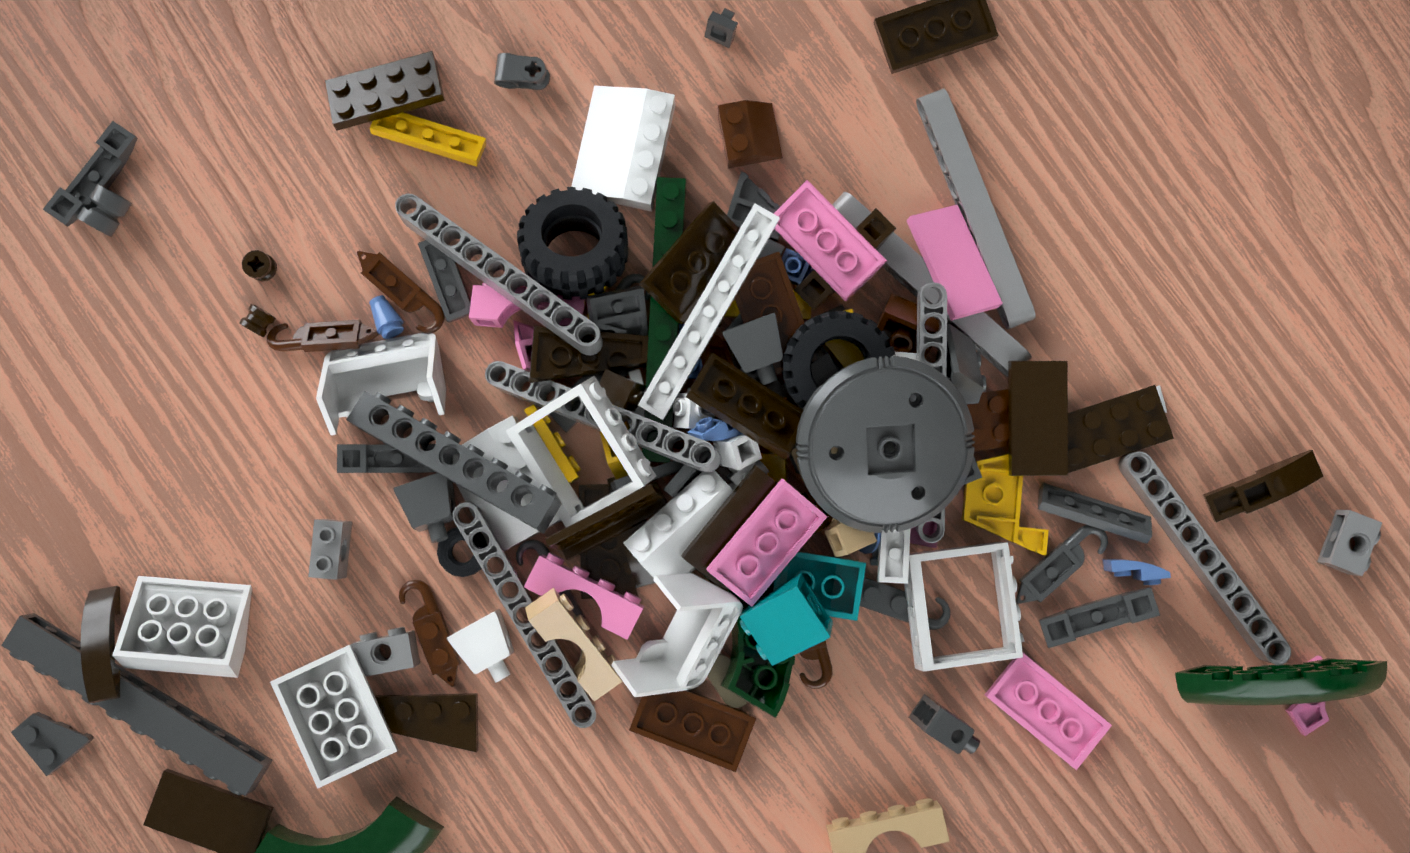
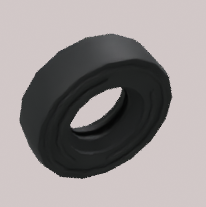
(447, 559)

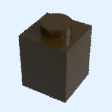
(622, 390)

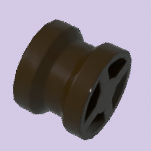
(265, 268)
(257, 320)

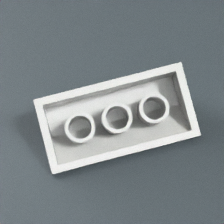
(674, 527)

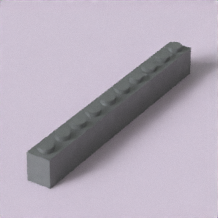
(142, 707)

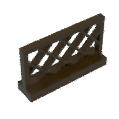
(608, 522)

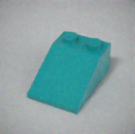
(832, 579)

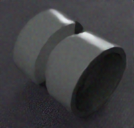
(104, 210)

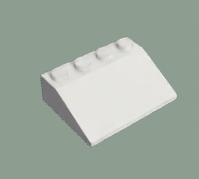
(624, 144)
(497, 444)
(185, 627)
(334, 716)

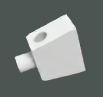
(484, 645)

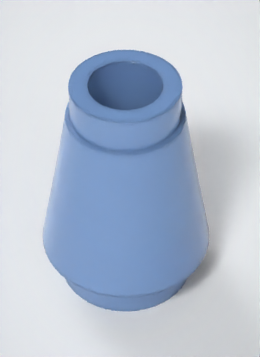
(386, 319)

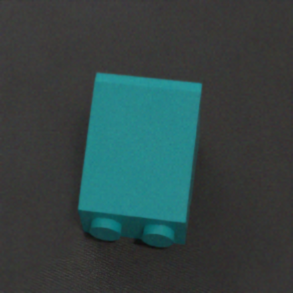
(787, 621)

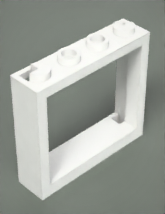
(614, 430)
(1008, 609)

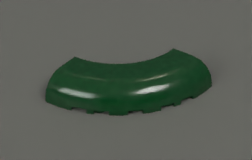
(751, 675)
(1281, 684)
(396, 830)

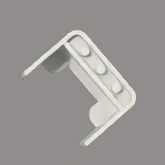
(381, 367)
(691, 641)

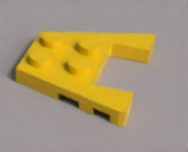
(996, 503)

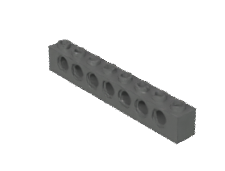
(368, 416)

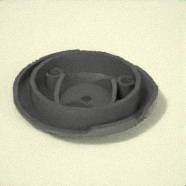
(858, 415)

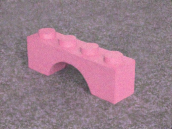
(493, 310)
(617, 610)

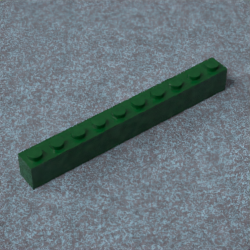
(662, 327)

